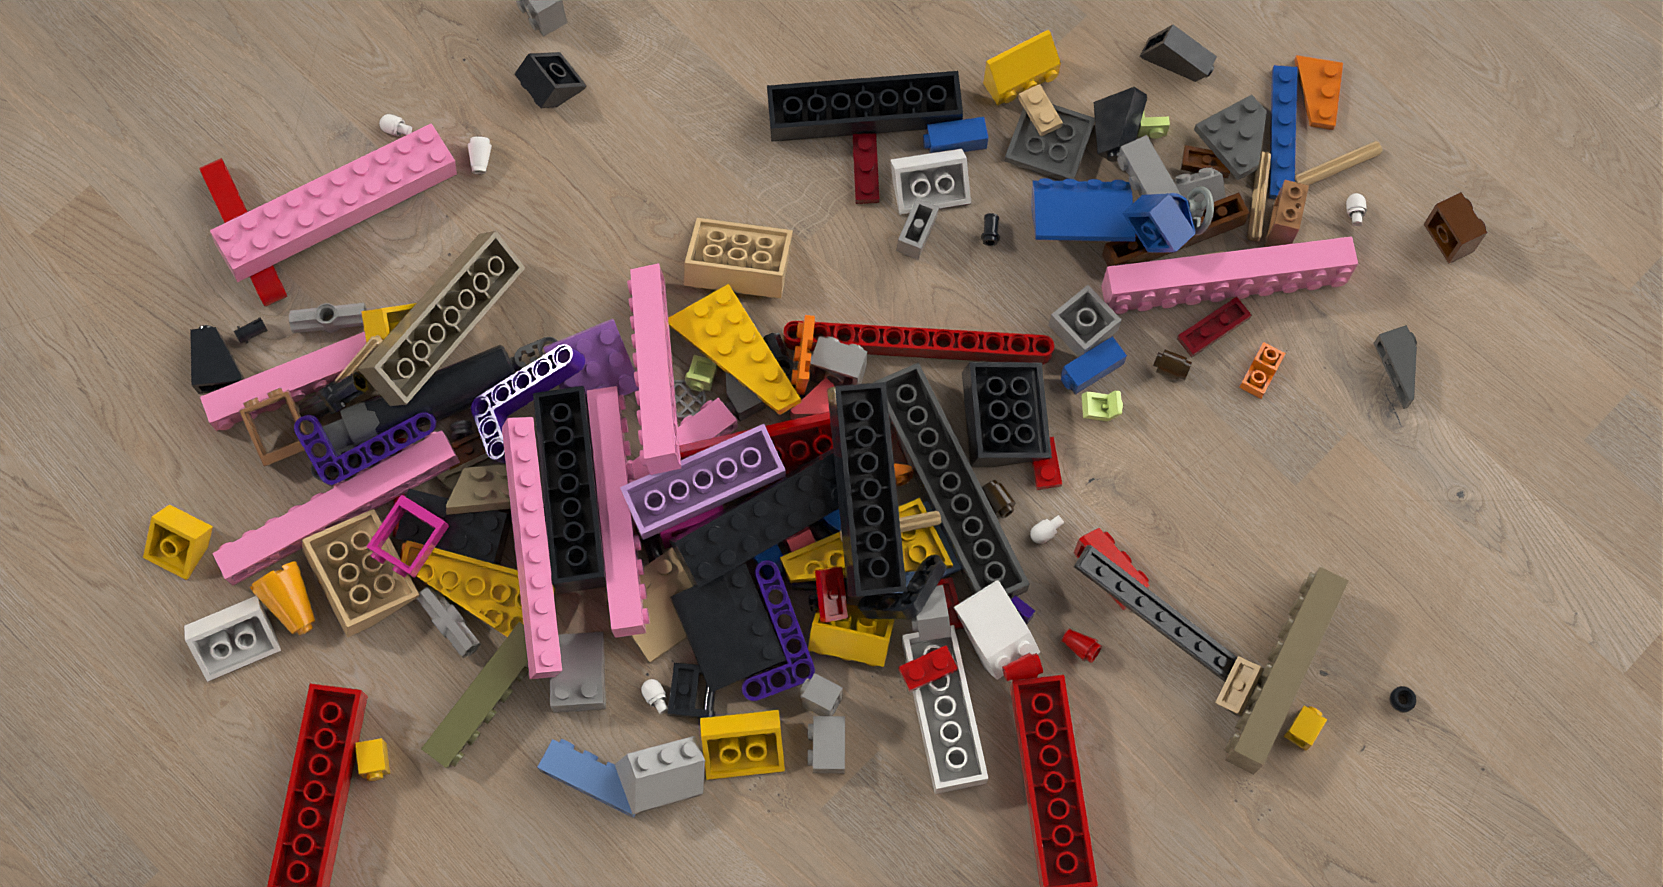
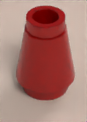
(1082, 645)
(1023, 668)

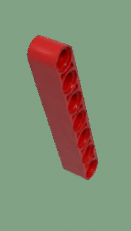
(230, 207)

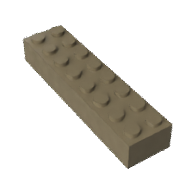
(441, 319)
(1286, 671)

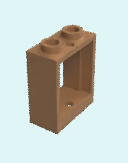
(1286, 214)
(254, 404)

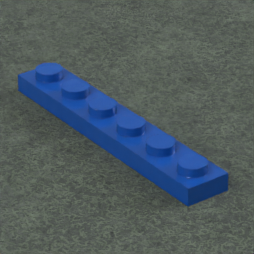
(1282, 127)

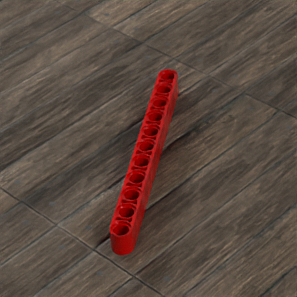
(931, 337)

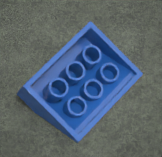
(1081, 210)

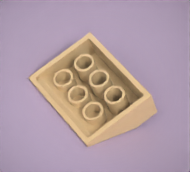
(739, 255)
(662, 580)
(353, 581)

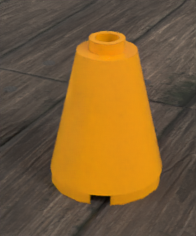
(286, 598)

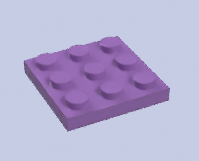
(605, 359)

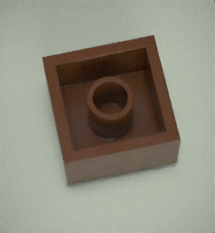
(1455, 227)

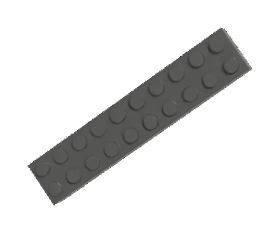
(950, 484)

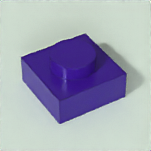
(1023, 609)

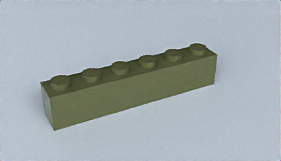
(479, 700)

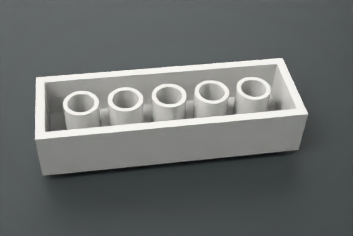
(947, 720)

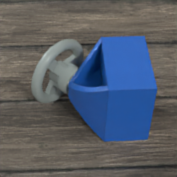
(1169, 219)

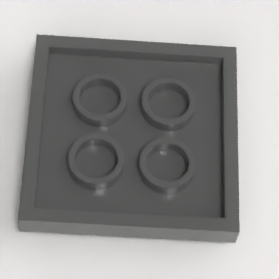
(1055, 153)

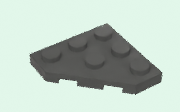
(1236, 135)

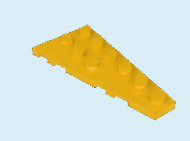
(731, 340)
(828, 552)
(476, 585)

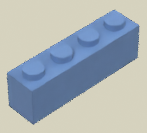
(585, 774)

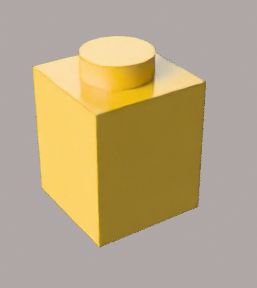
(1305, 727)
(372, 759)

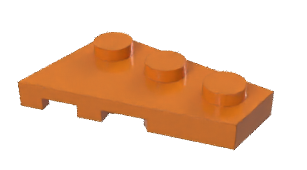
(1321, 89)
(801, 376)

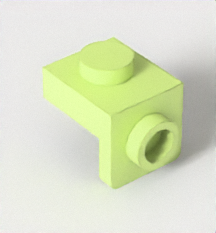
(1153, 126)
(701, 374)
(1102, 406)

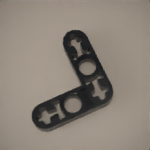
(911, 602)

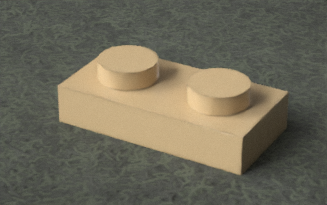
(1040, 110)
(1239, 685)

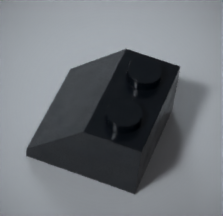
(549, 79)

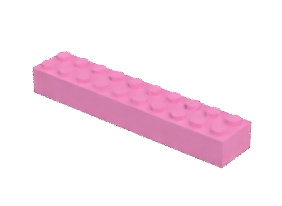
(333, 202)
(1229, 275)

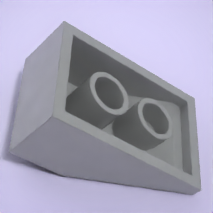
(582, 675)

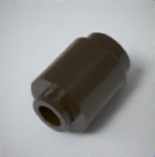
(1172, 365)
(999, 499)

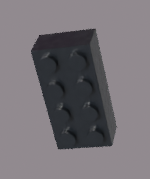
(470, 534)

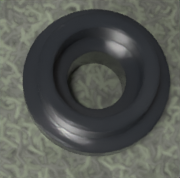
(1408, 694)

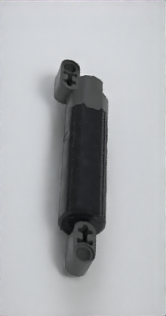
(443, 395)

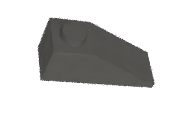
(1398, 354)
(741, 400)

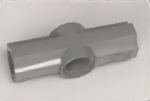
(313, 319)
(448, 621)

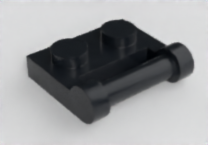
(684, 693)

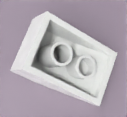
(995, 628)

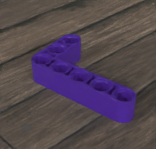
(516, 391)
(364, 449)
(783, 636)

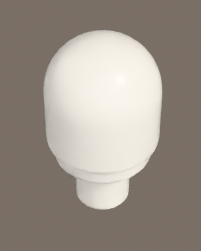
(394, 125)
(1356, 208)
(1045, 530)
(655, 695)

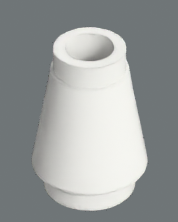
(479, 154)

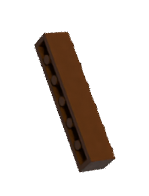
(1227, 215)

